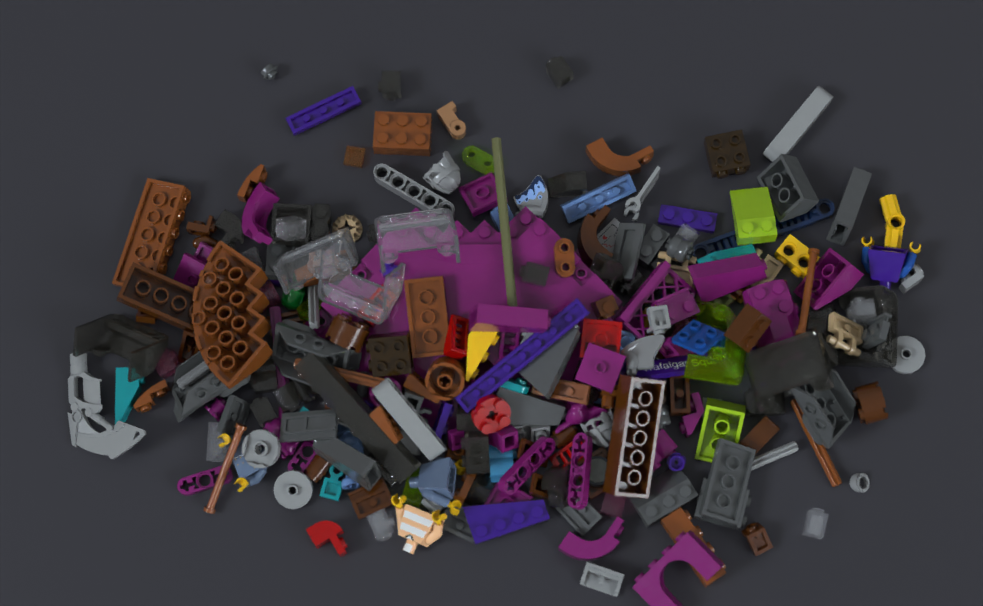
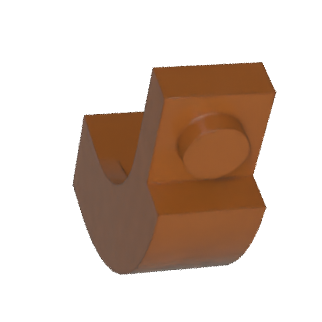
(615, 164)

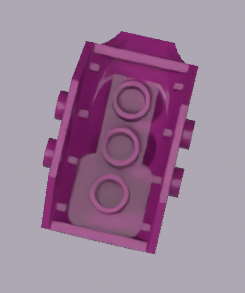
(777, 304)

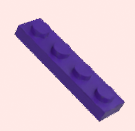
(323, 110)

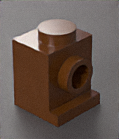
(604, 307)

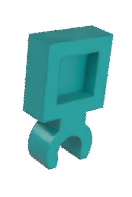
(332, 486)

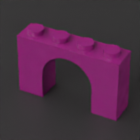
(688, 549)

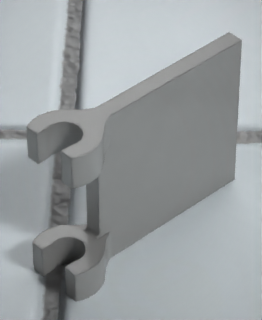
(637, 201)

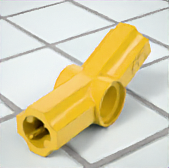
(891, 212)

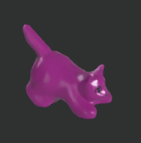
(579, 414)
(287, 448)

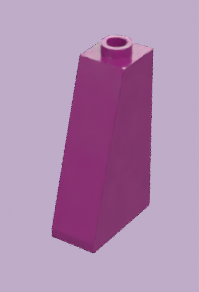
(726, 275)
(508, 319)

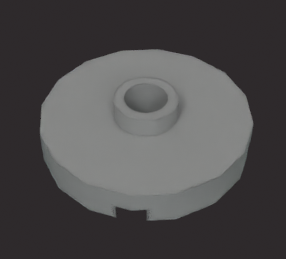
(916, 357)
(251, 448)
(300, 482)

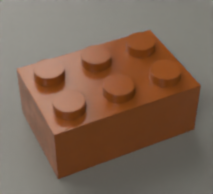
(402, 133)

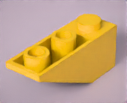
(477, 350)

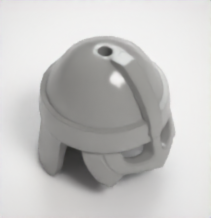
(444, 175)
(602, 433)

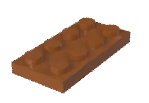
(426, 315)

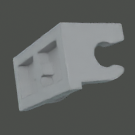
(602, 579)

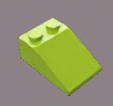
(753, 216)
(719, 420)

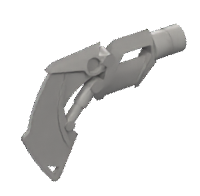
(117, 437)

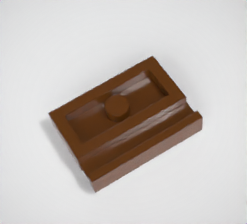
(371, 501)

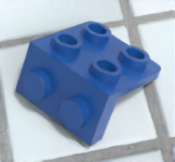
(699, 337)

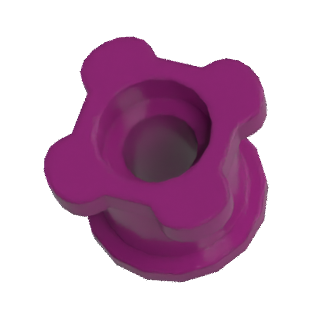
(216, 408)

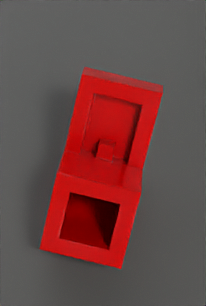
(327, 531)

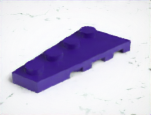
(503, 518)

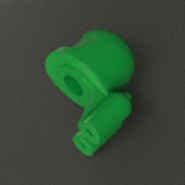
(293, 299)

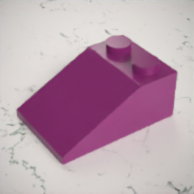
(831, 279)

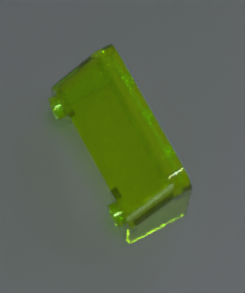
(721, 364)

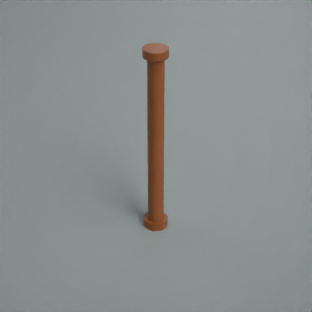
(813, 253)
(240, 428)

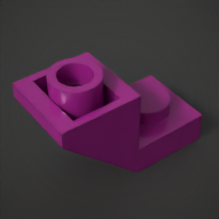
(672, 350)
(690, 421)

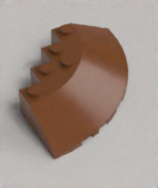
(229, 315)

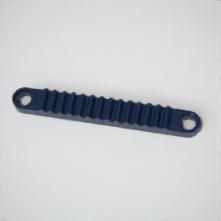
(729, 241)

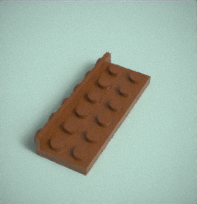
(153, 228)

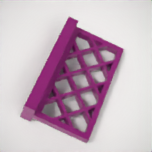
(644, 292)

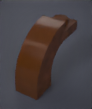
(587, 236)

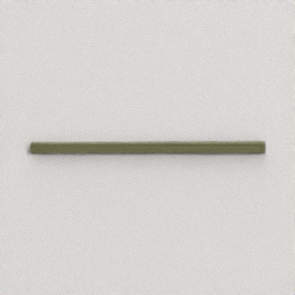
(504, 222)

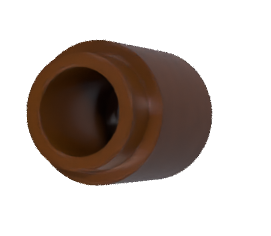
(564, 437)
(317, 468)

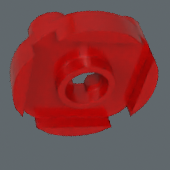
(497, 421)

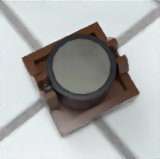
(597, 472)

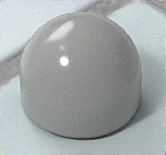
(855, 485)

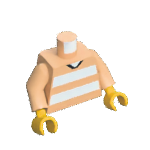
(417, 525)

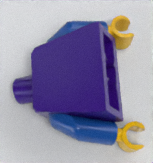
(887, 263)

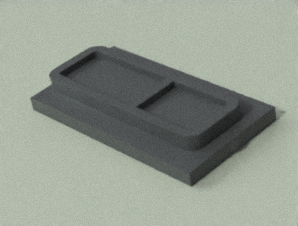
(628, 247)
(308, 425)

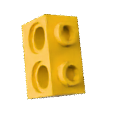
(800, 252)

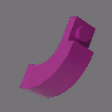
(256, 213)
(503, 440)
(592, 550)

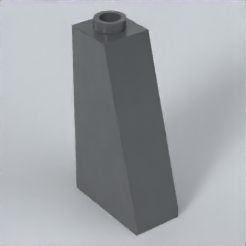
(849, 206)
(549, 366)
(531, 408)
(349, 461)

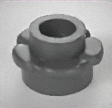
(269, 72)

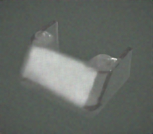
(416, 232)
(292, 266)
(353, 293)

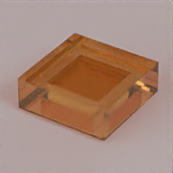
(354, 156)

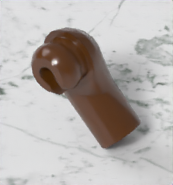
(205, 238)

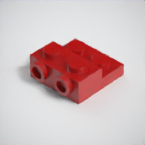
(601, 333)

